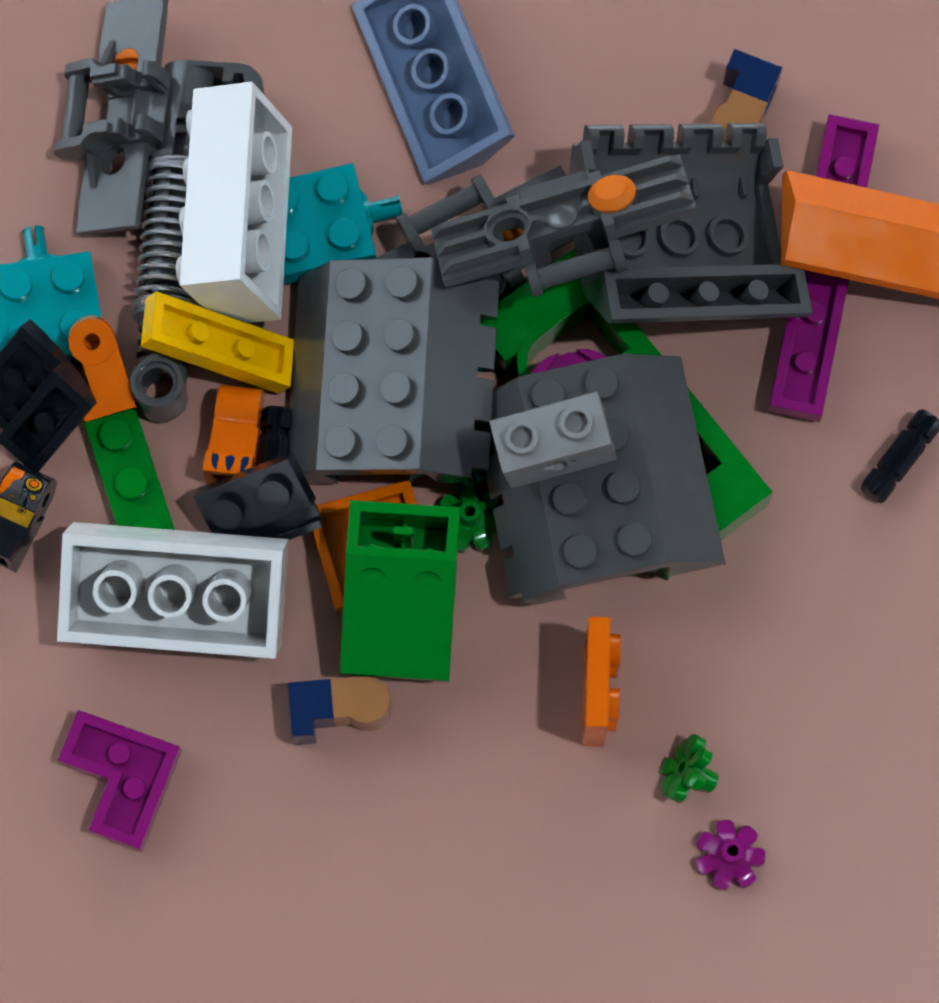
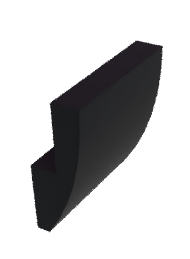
(39, 396)

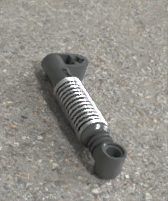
(164, 230)

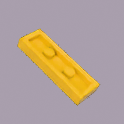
(217, 342)

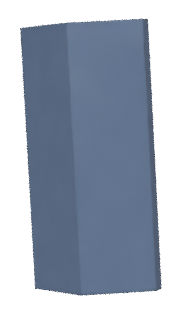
(435, 83)

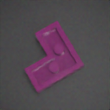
(136, 773)

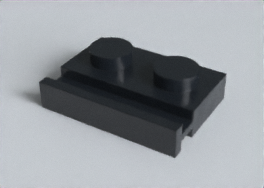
(262, 501)

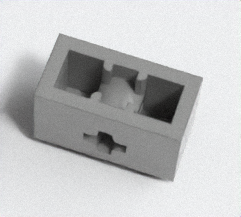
(553, 440)

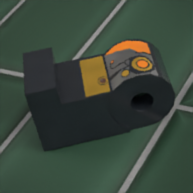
(23, 502)

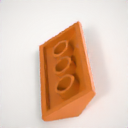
(860, 234)

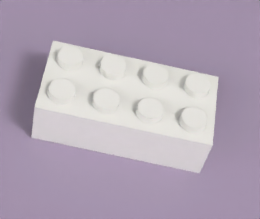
(235, 203)
(172, 590)

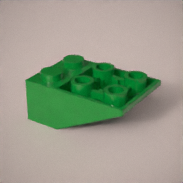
(399, 590)

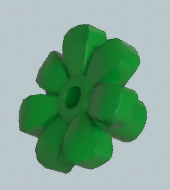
(473, 527)
(688, 770)

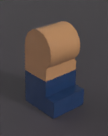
(753, 87)
(335, 703)

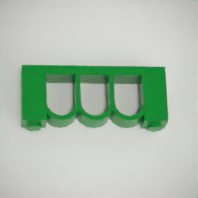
(533, 323)

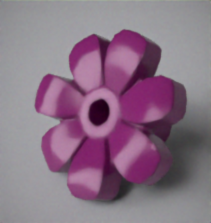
(727, 866)

